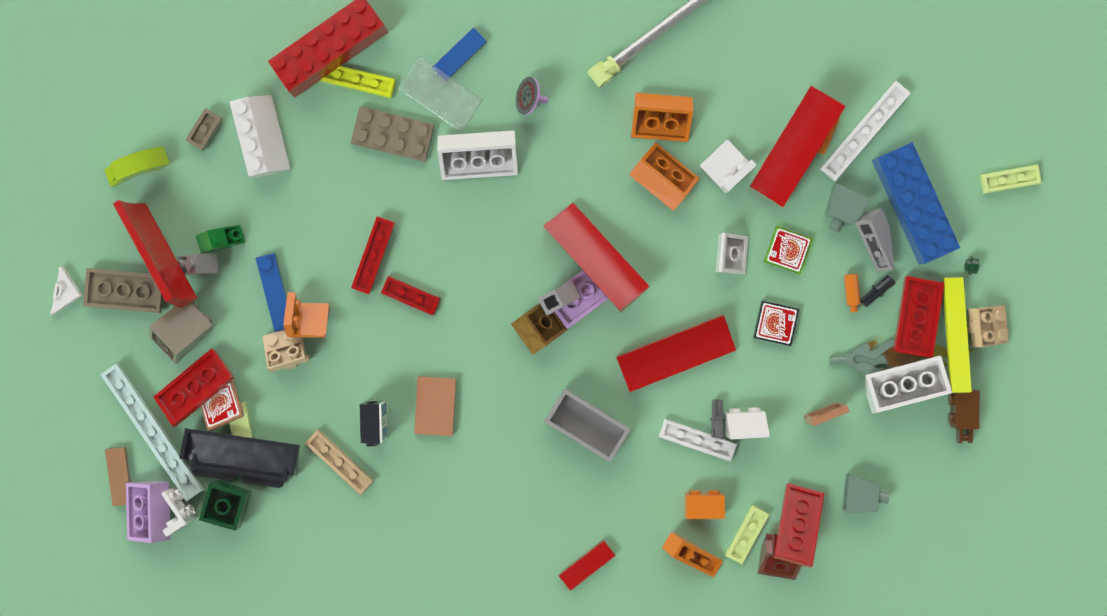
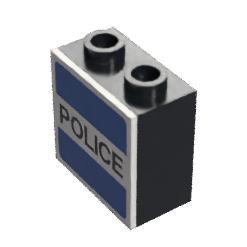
(373, 422)

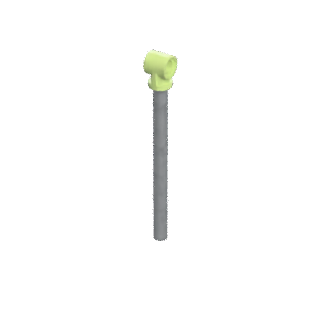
(603, 72)

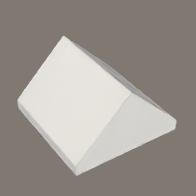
(731, 253)

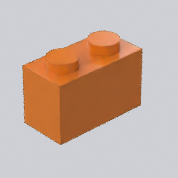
(704, 505)

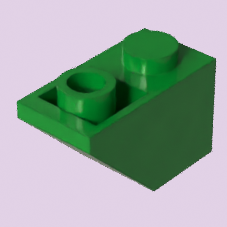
(220, 239)

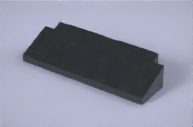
(230, 455)

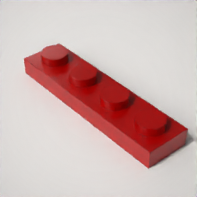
(373, 255)

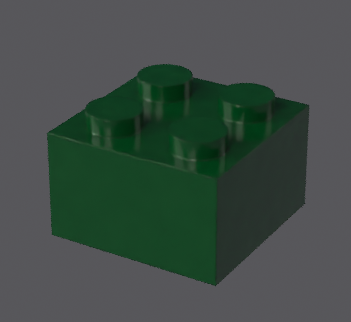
(225, 505)

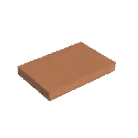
(435, 406)

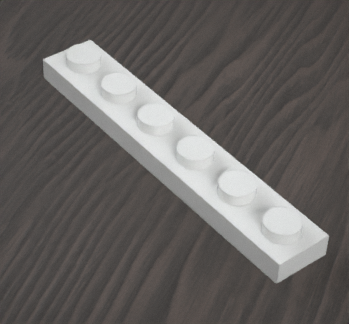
(865, 130)

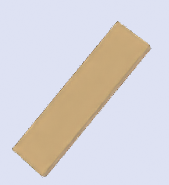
(339, 461)

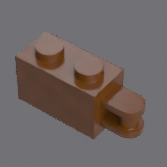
(964, 414)

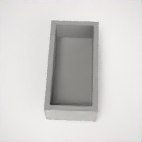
(587, 425)

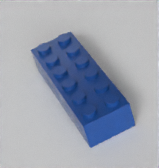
(916, 204)

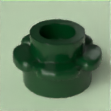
(972, 265)

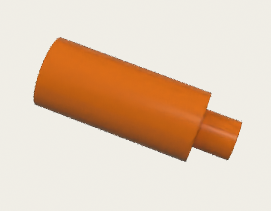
(852, 291)

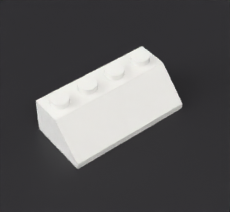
(260, 135)
(477, 155)
(907, 384)

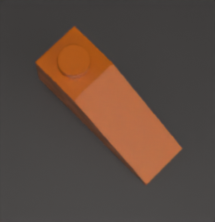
(692, 554)

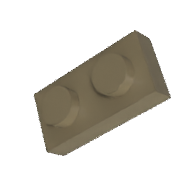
(204, 129)

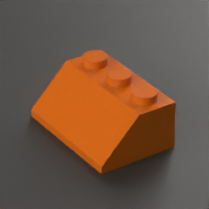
(662, 117)
(664, 176)

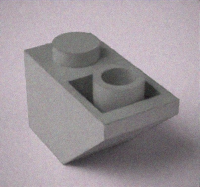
(198, 264)
(559, 297)

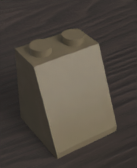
(180, 330)

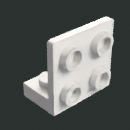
(727, 166)
(184, 512)

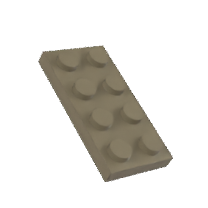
(392, 134)
(121, 291)

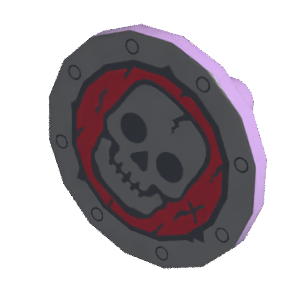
(528, 96)

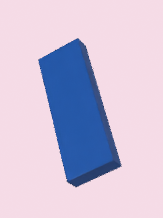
(461, 52)

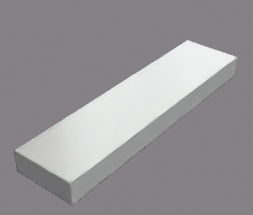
(697, 440)

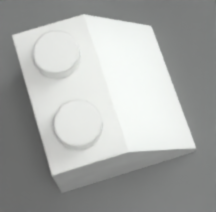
(746, 423)

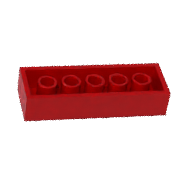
(327, 46)

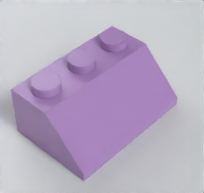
(147, 511)

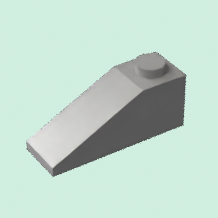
(877, 238)

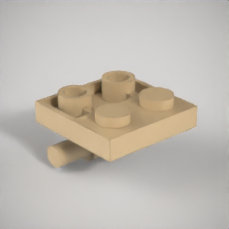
(987, 326)
(284, 351)

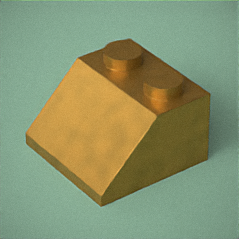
(538, 329)

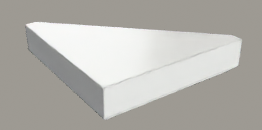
(65, 292)

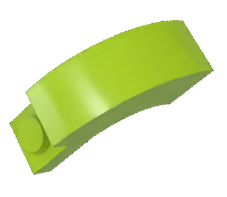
(136, 164)

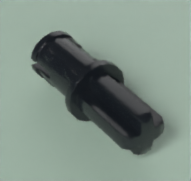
(877, 290)

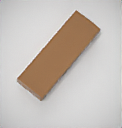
(118, 474)

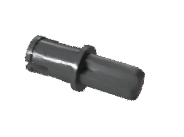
(717, 419)

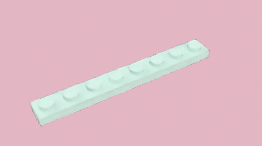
(152, 431)

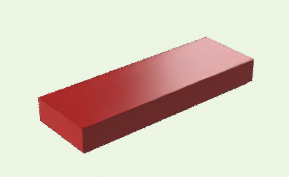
(410, 295)
(587, 565)

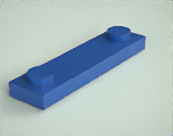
(273, 289)

